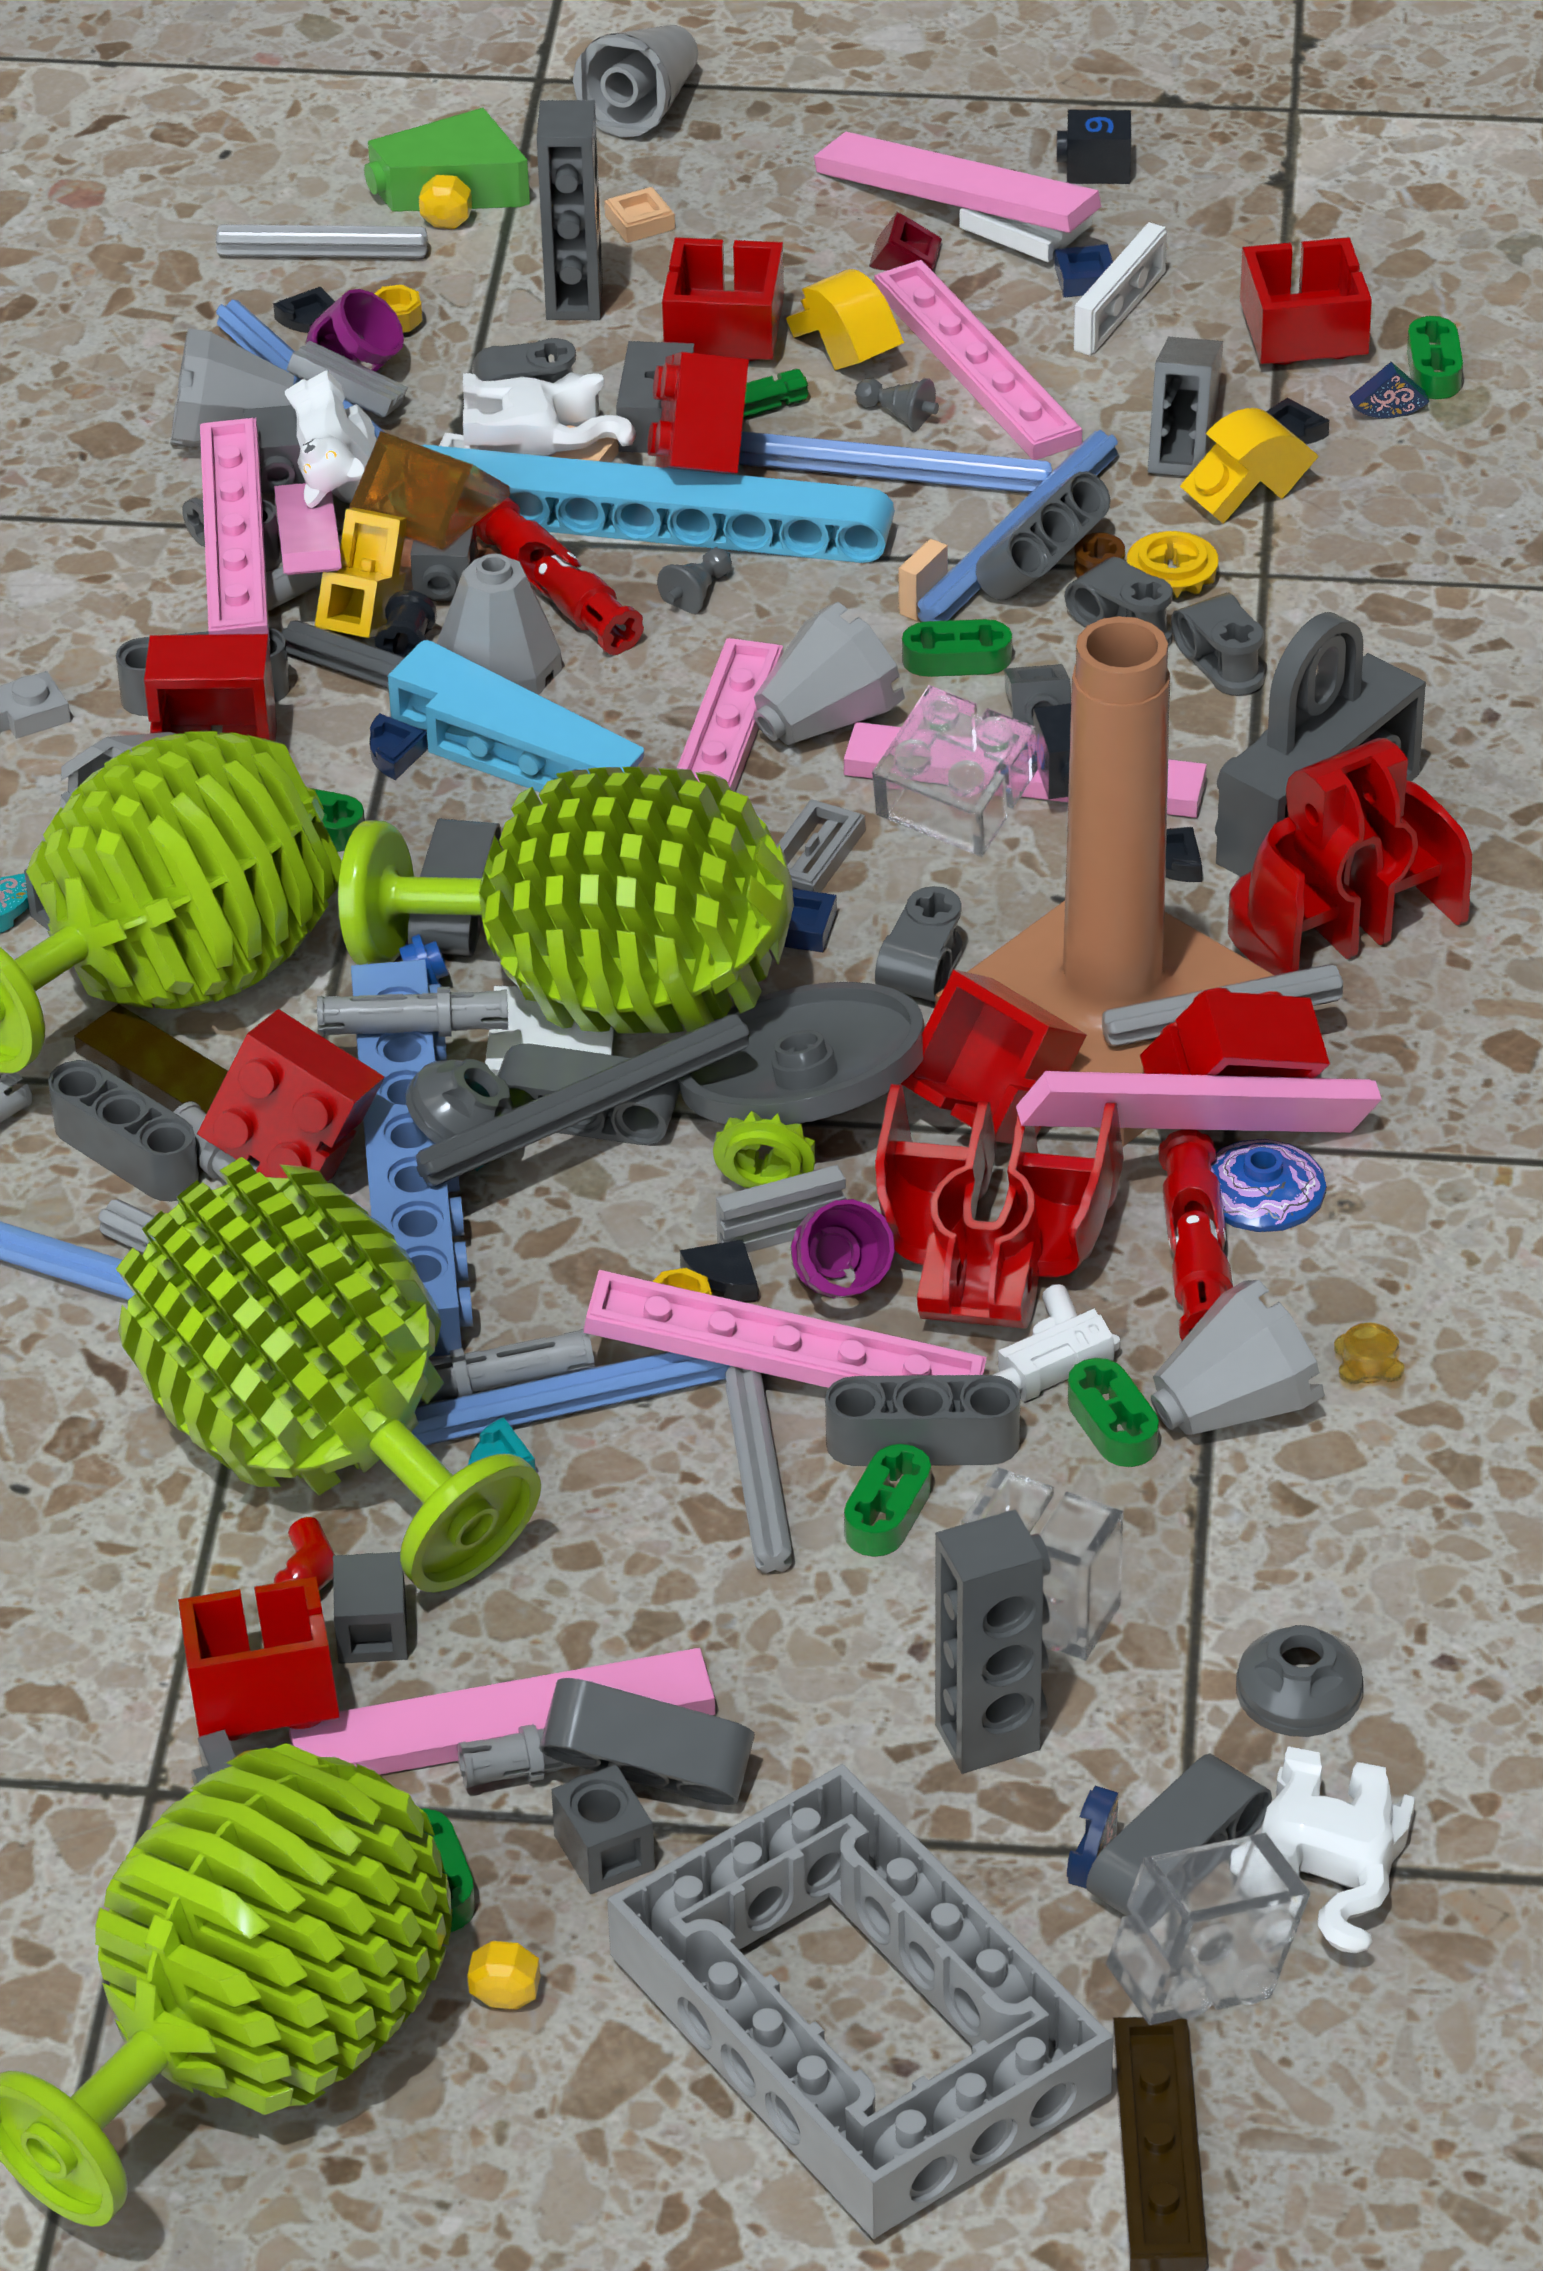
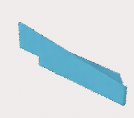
(497, 723)

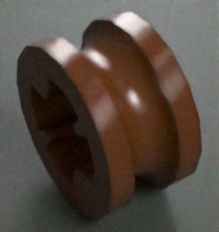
(1095, 549)

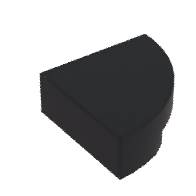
(302, 309)
(1300, 421)
(1182, 855)
(725, 1267)

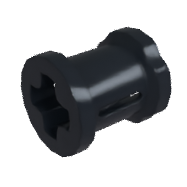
(408, 620)

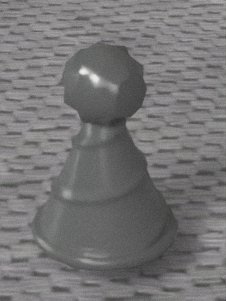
(908, 402)
(687, 584)

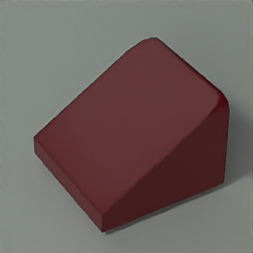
(904, 243)

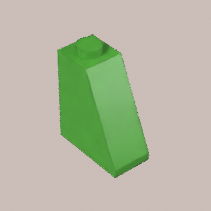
(458, 146)

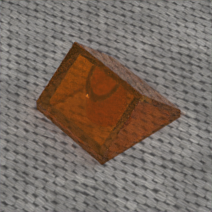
(428, 488)

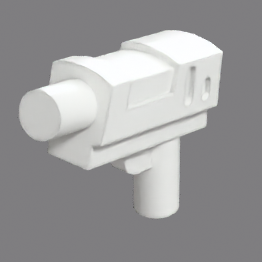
(1056, 1345)

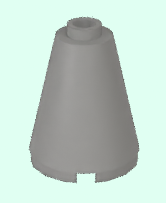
(635, 76)

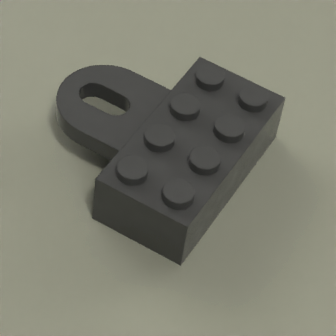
(1312, 720)

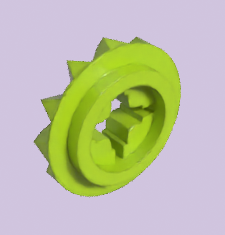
(738, 1156)

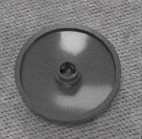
(812, 1054)

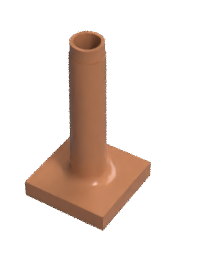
(1112, 933)

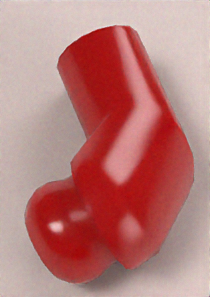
(312, 1554)

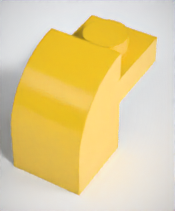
(849, 317)
(1247, 450)
(370, 574)

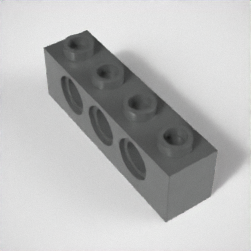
(570, 209)
(990, 1639)

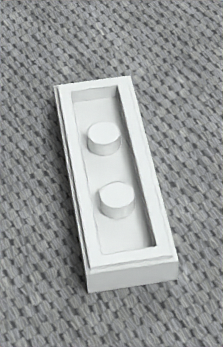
(1120, 288)

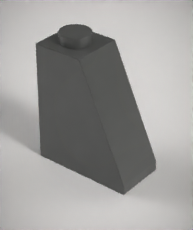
(1183, 404)

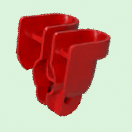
(1342, 856)
(991, 1268)

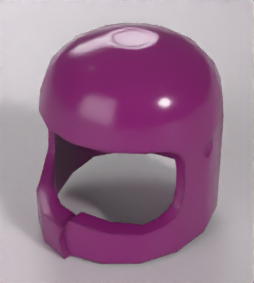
(359, 328)
(836, 1235)

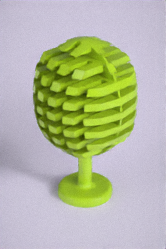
(172, 880)
(611, 899)
(301, 1346)
(248, 1956)

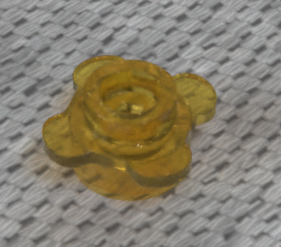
(1368, 1354)

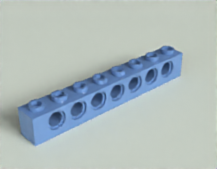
(400, 1199)

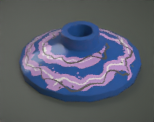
(1268, 1185)

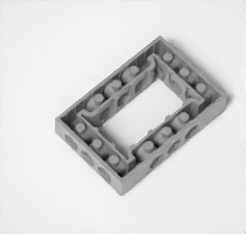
(1031, 2040)

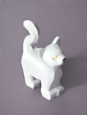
(534, 415)
(331, 438)
(1339, 1839)

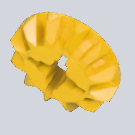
(1191, 554)

